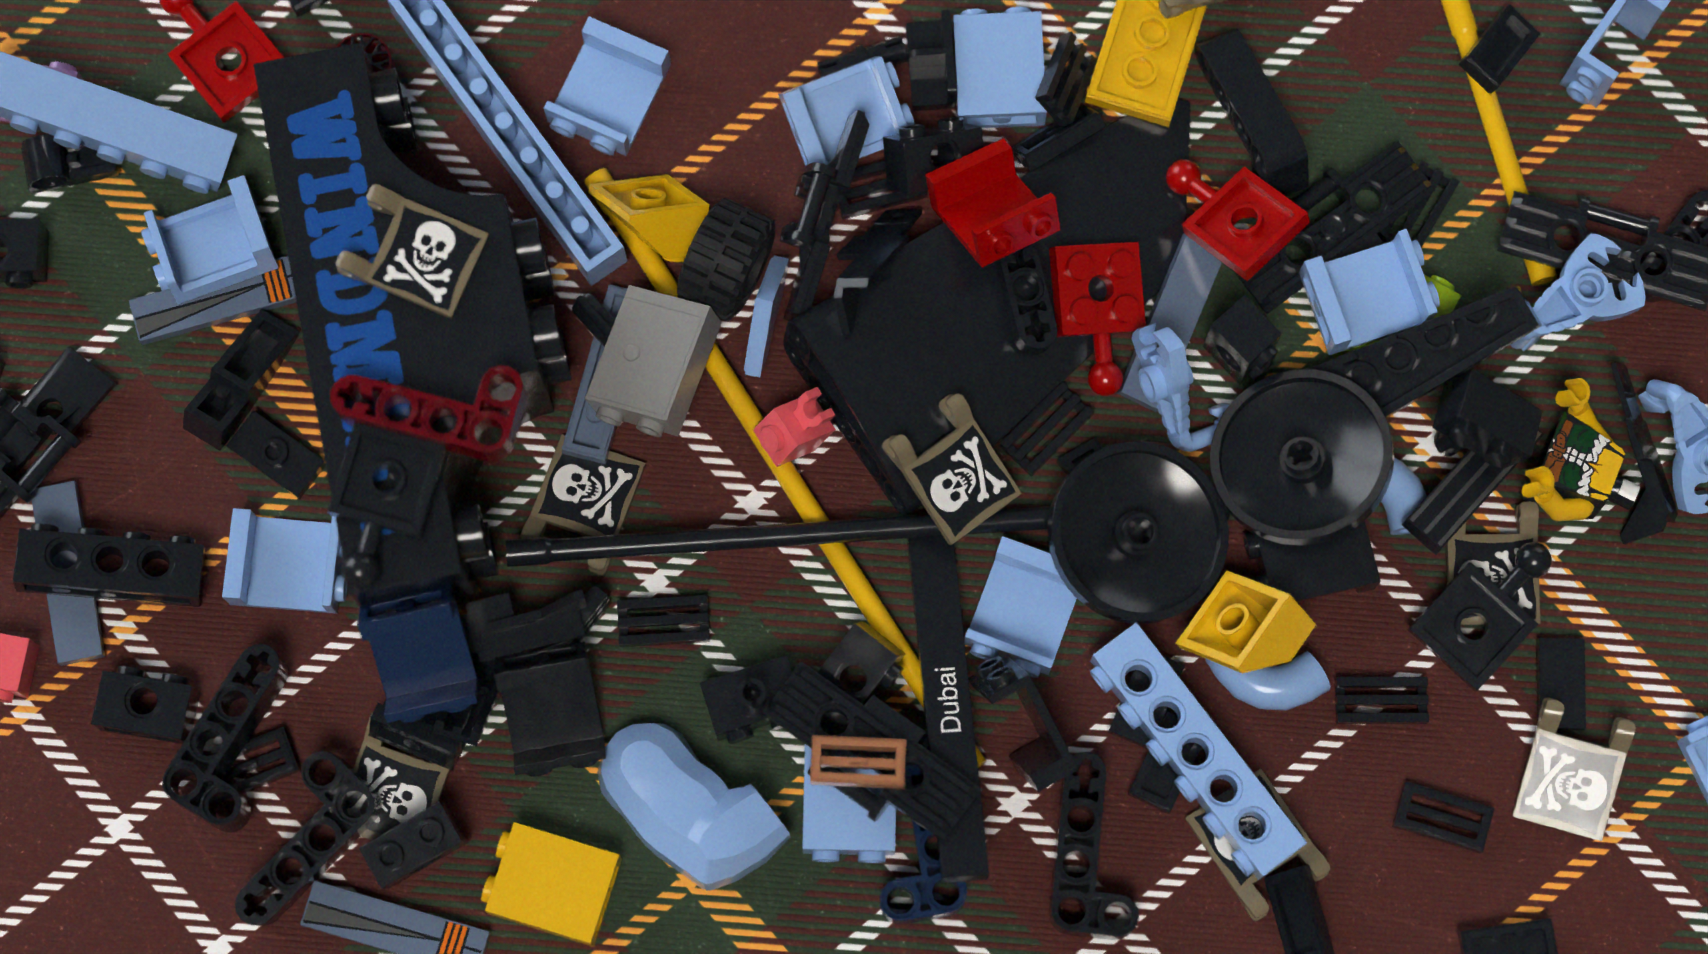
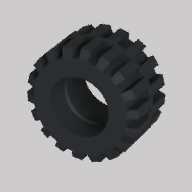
(726, 258)

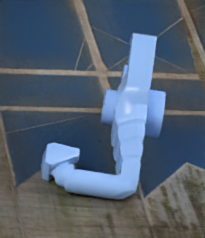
(1584, 293)
(1166, 380)
(1691, 438)

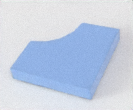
(765, 315)

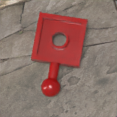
(200, 55)
(1239, 198)
(1081, 315)

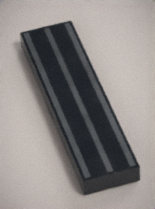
(1455, 500)

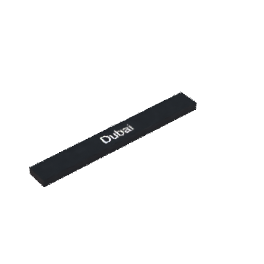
(947, 695)

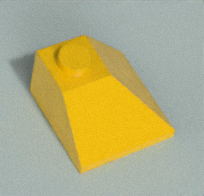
(656, 211)
(1247, 626)

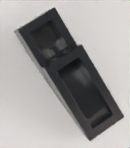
(239, 379)

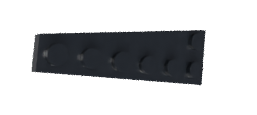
(1438, 350)

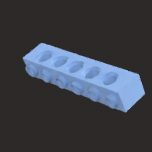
(1135, 651)

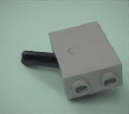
(648, 359)

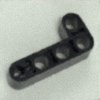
(1255, 112)
(235, 734)
(302, 844)
(1087, 846)

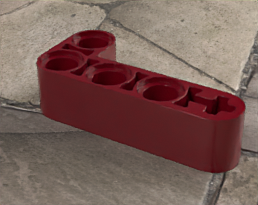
(429, 408)

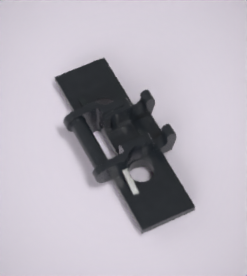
(822, 189)
(1347, 228)
(1531, 231)
(22, 430)
(933, 805)

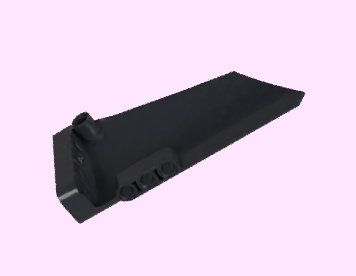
(940, 318)

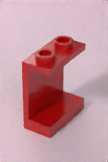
(990, 204)

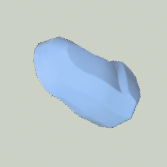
(686, 808)

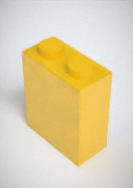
(551, 883)

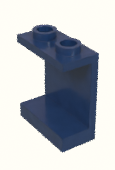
(420, 653)

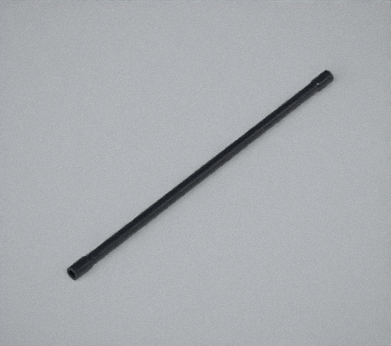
(545, 550)

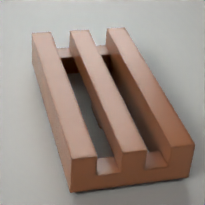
(858, 780)

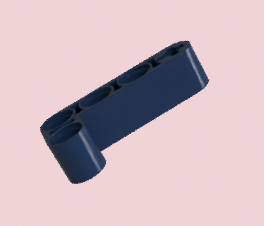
(921, 886)

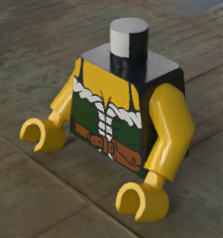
(1578, 463)

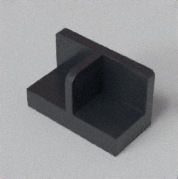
(931, 64)

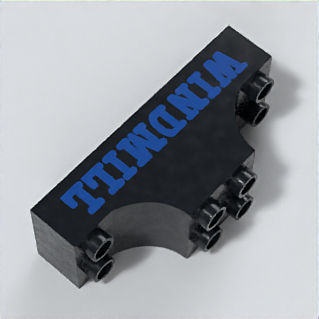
(329, 139)

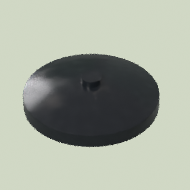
(1302, 457)
(1138, 532)

